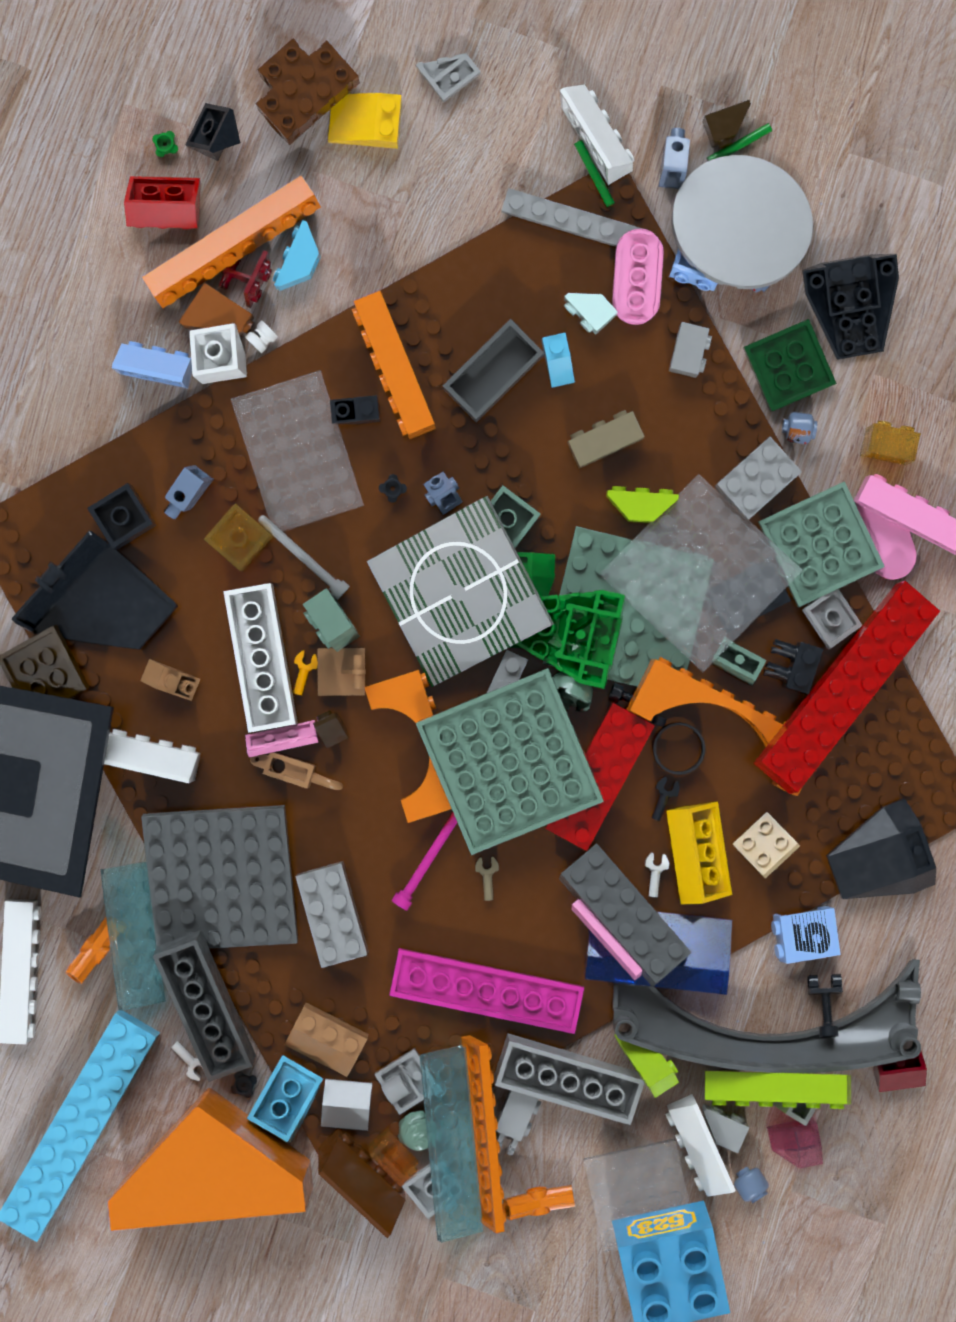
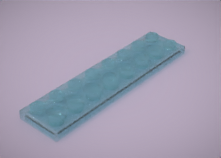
(451, 1143)

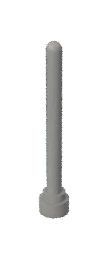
(336, 586)

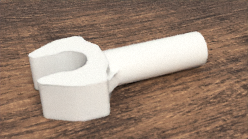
(655, 873)
(189, 1060)

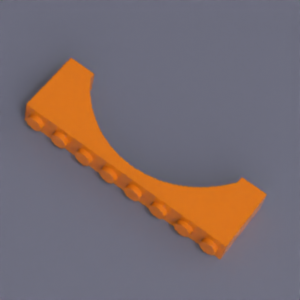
(667, 687)

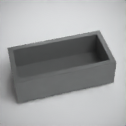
(493, 370)

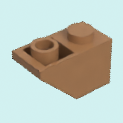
(170, 680)

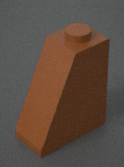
(214, 309)

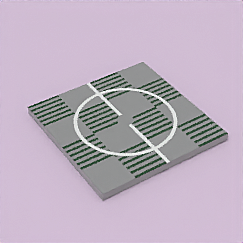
(460, 591)

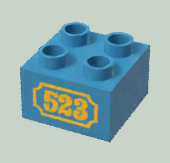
(671, 1265)

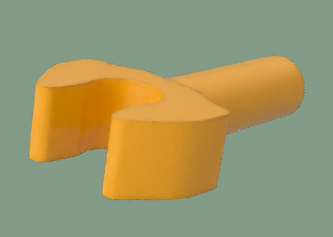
(303, 672)

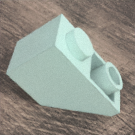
(592, 309)

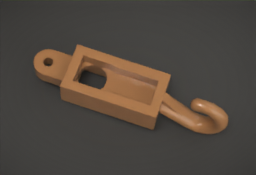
(295, 771)

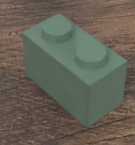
(740, 663)

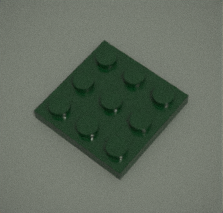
(789, 365)

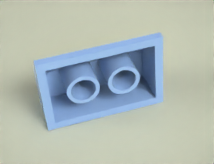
(153, 364)

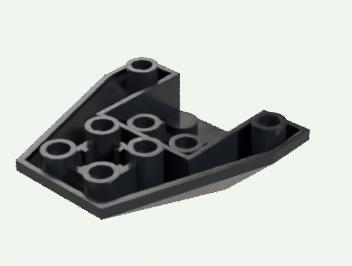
(853, 301)
(884, 856)

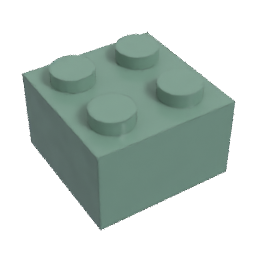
(514, 514)
(331, 620)

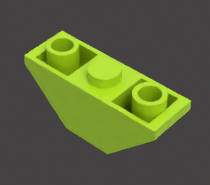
(641, 504)

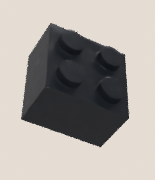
(122, 516)

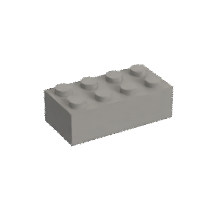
(332, 914)

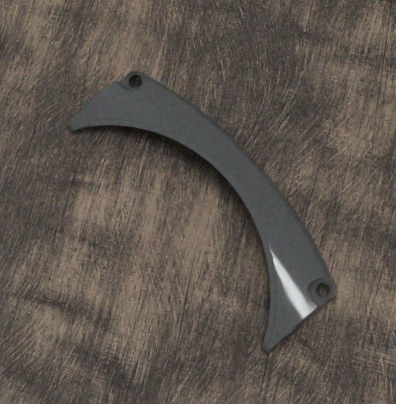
(865, 1038)

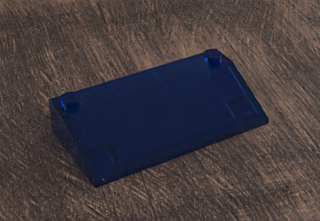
(702, 971)

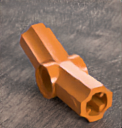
(90, 954)
(538, 1201)

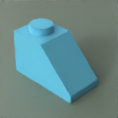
(558, 360)

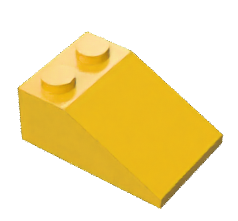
(366, 120)

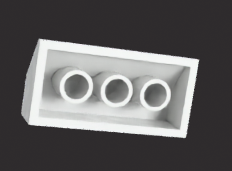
(594, 129)
(152, 757)
(700, 1147)

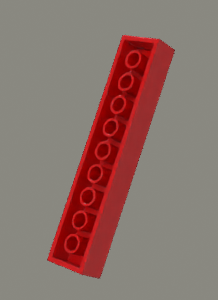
(846, 687)

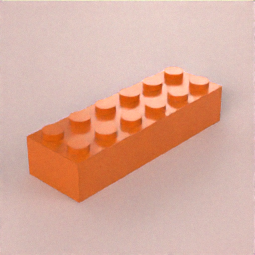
(394, 364)

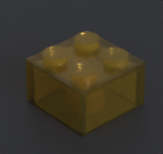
(890, 443)
(238, 537)

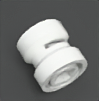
(261, 336)

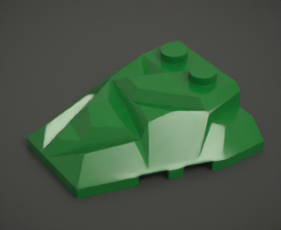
(582, 635)

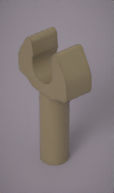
(487, 876)

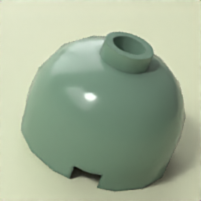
(573, 692)

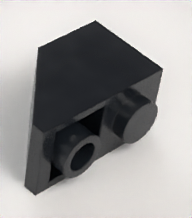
(355, 410)

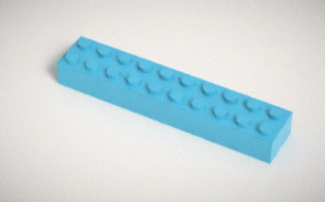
(78, 1125)

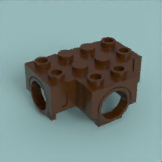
(303, 87)

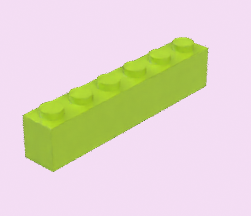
(778, 1087)

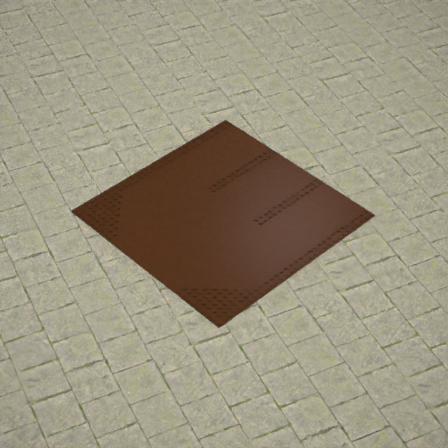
(520, 443)

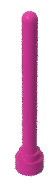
(404, 897)

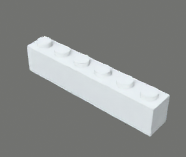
(18, 970)

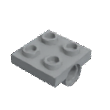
(402, 1081)

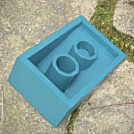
(285, 1099)

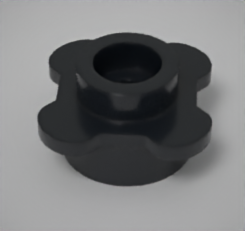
(386, 488)
(245, 1091)

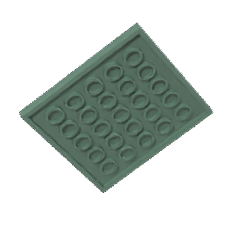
(638, 638)
(510, 761)

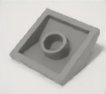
(832, 618)
(346, 1104)
(420, 1190)

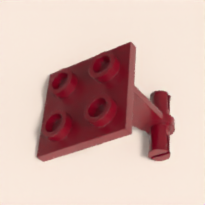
(254, 282)

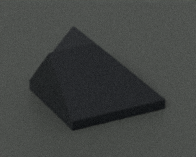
(214, 131)

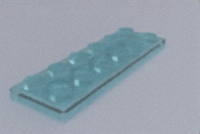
(132, 935)

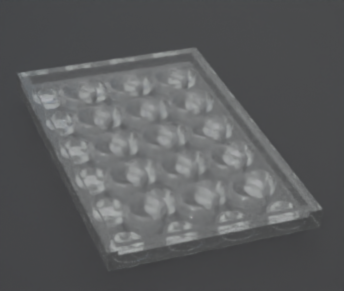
(297, 452)

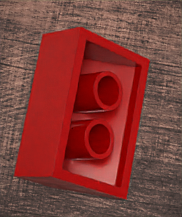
(162, 202)

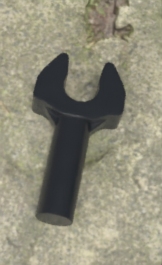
(664, 797)

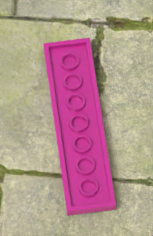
(486, 991)

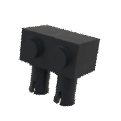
(802, 666)

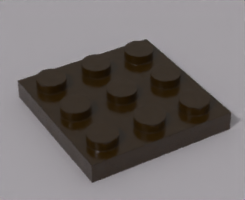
(44, 666)

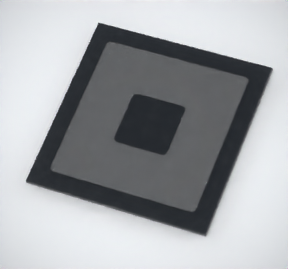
(49, 787)

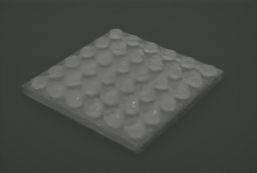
(701, 573)

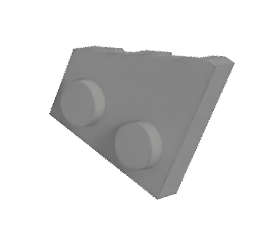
(449, 74)

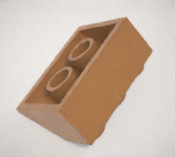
(326, 1039)

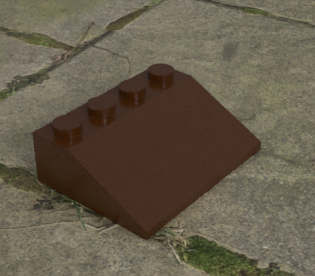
(361, 1181)

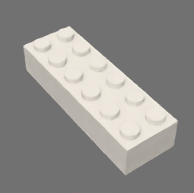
(260, 657)

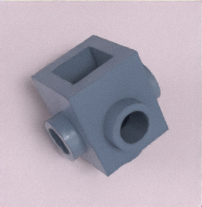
(442, 492)

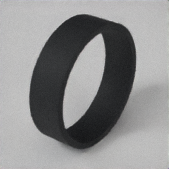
(702, 748)

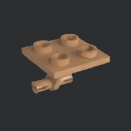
(341, 672)

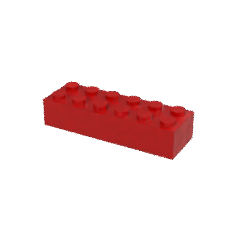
(611, 758)

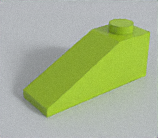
(651, 1066)

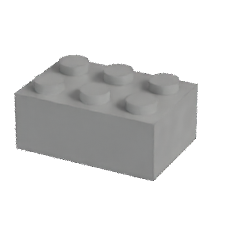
(758, 478)

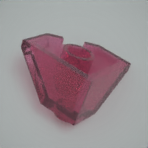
(797, 1142)

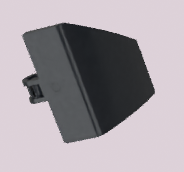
(96, 598)

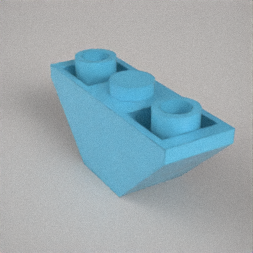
(299, 259)

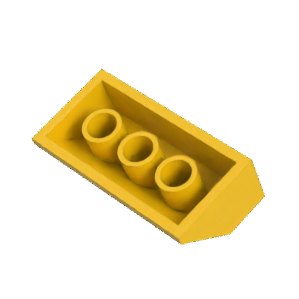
(699, 853)

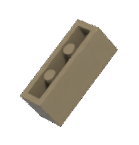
(605, 438)

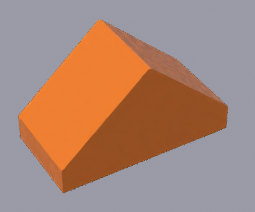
(212, 1170)

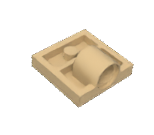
(766, 845)

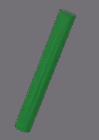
(742, 142)
(594, 173)

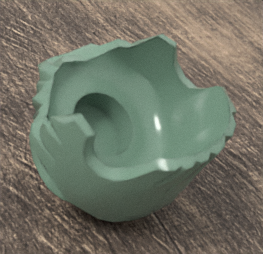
(414, 1131)

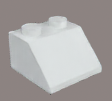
(217, 354)

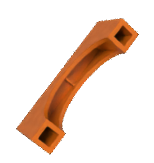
(410, 697)

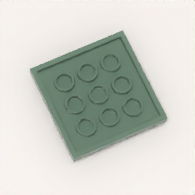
(825, 541)

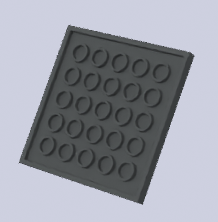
(221, 876)

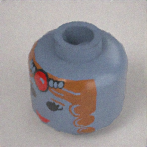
(799, 428)

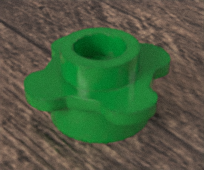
(160, 139)

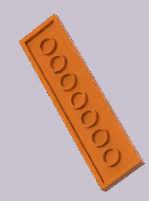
(485, 1129)

